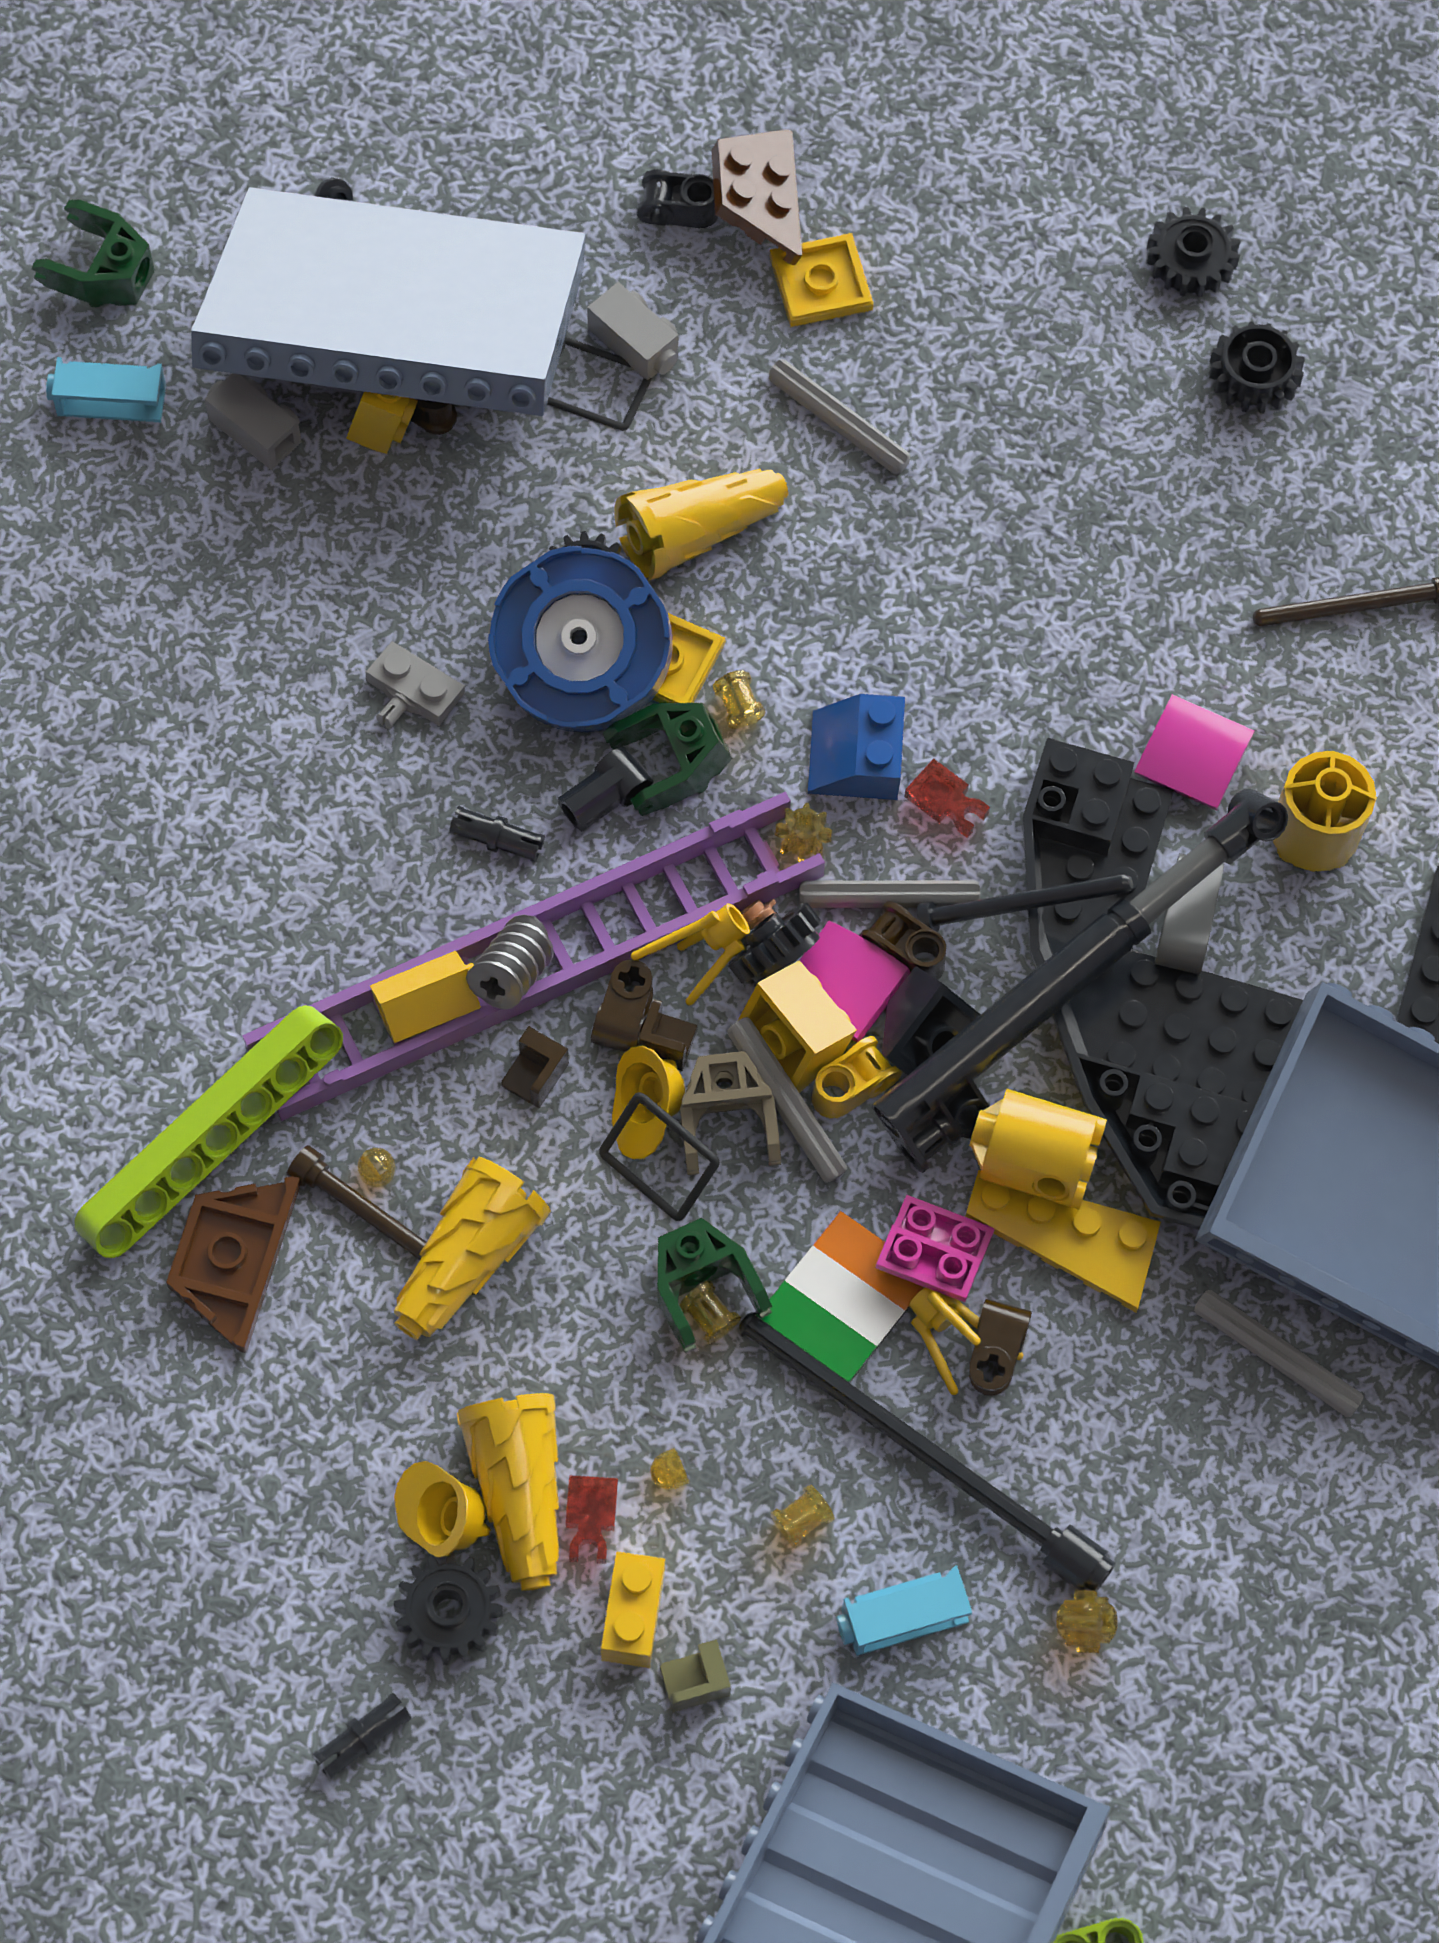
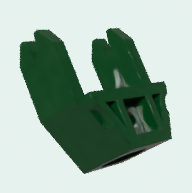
(117, 271)
(694, 740)
(710, 1258)

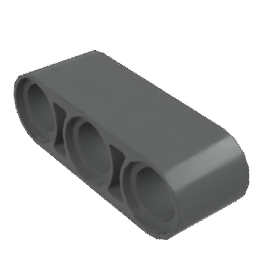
(1189, 925)

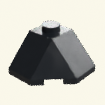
(922, 1020)

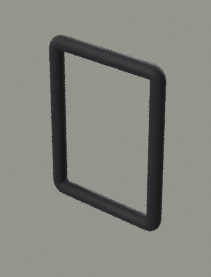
(593, 416)
(683, 1133)

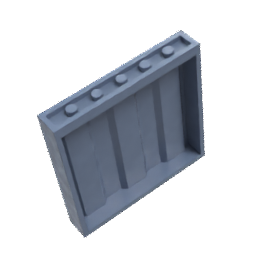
(905, 1840)

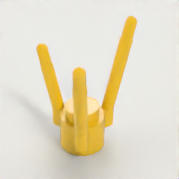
(718, 929)
(940, 1312)

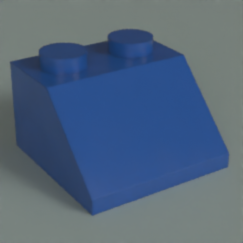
(857, 747)

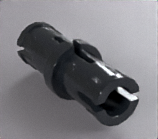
(496, 834)
(361, 1736)

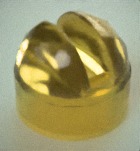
(368, 1171)
(668, 1470)

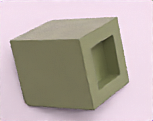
(696, 1677)

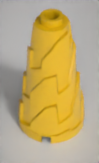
(690, 516)
(478, 1230)
(514, 1459)

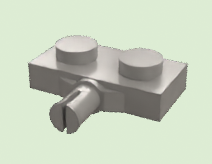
(412, 686)

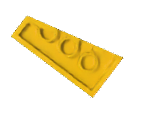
(1094, 1244)

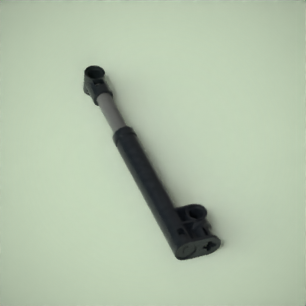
(940, 1098)

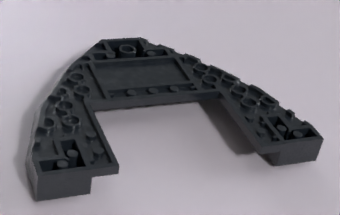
(1149, 1045)

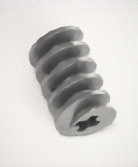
(511, 962)

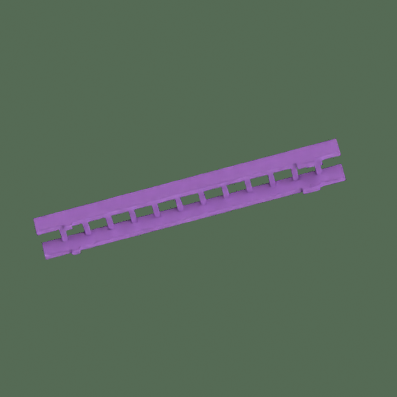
(767, 886)

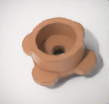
(757, 912)

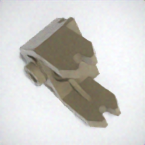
(746, 1092)

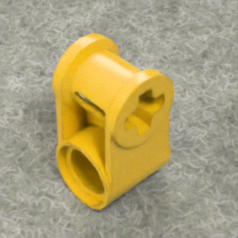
(859, 1073)

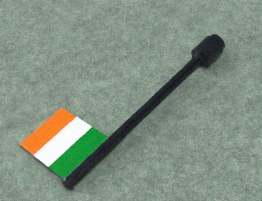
(827, 1328)

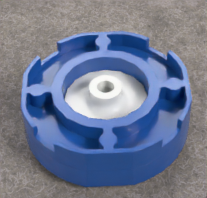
(573, 595)

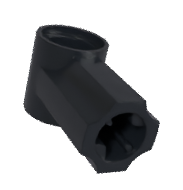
(612, 784)

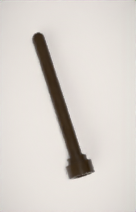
(1348, 604)
(314, 1172)

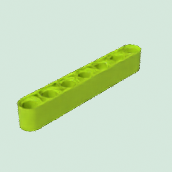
(208, 1131)

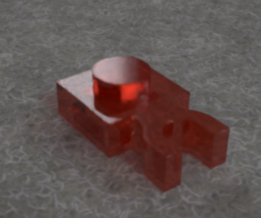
(943, 794)
(591, 1510)

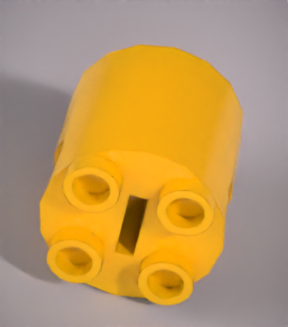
(1327, 810)
(1037, 1147)

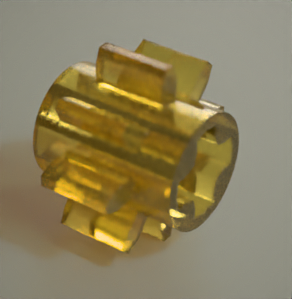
(803, 843)
(1087, 1621)

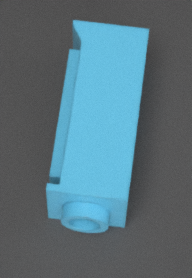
(107, 391)
(904, 1612)

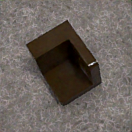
(667, 1035)
(536, 1068)

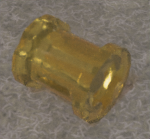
(739, 699)
(704, 1298)
(802, 1516)

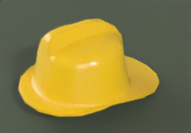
(659, 1079)
(438, 1510)

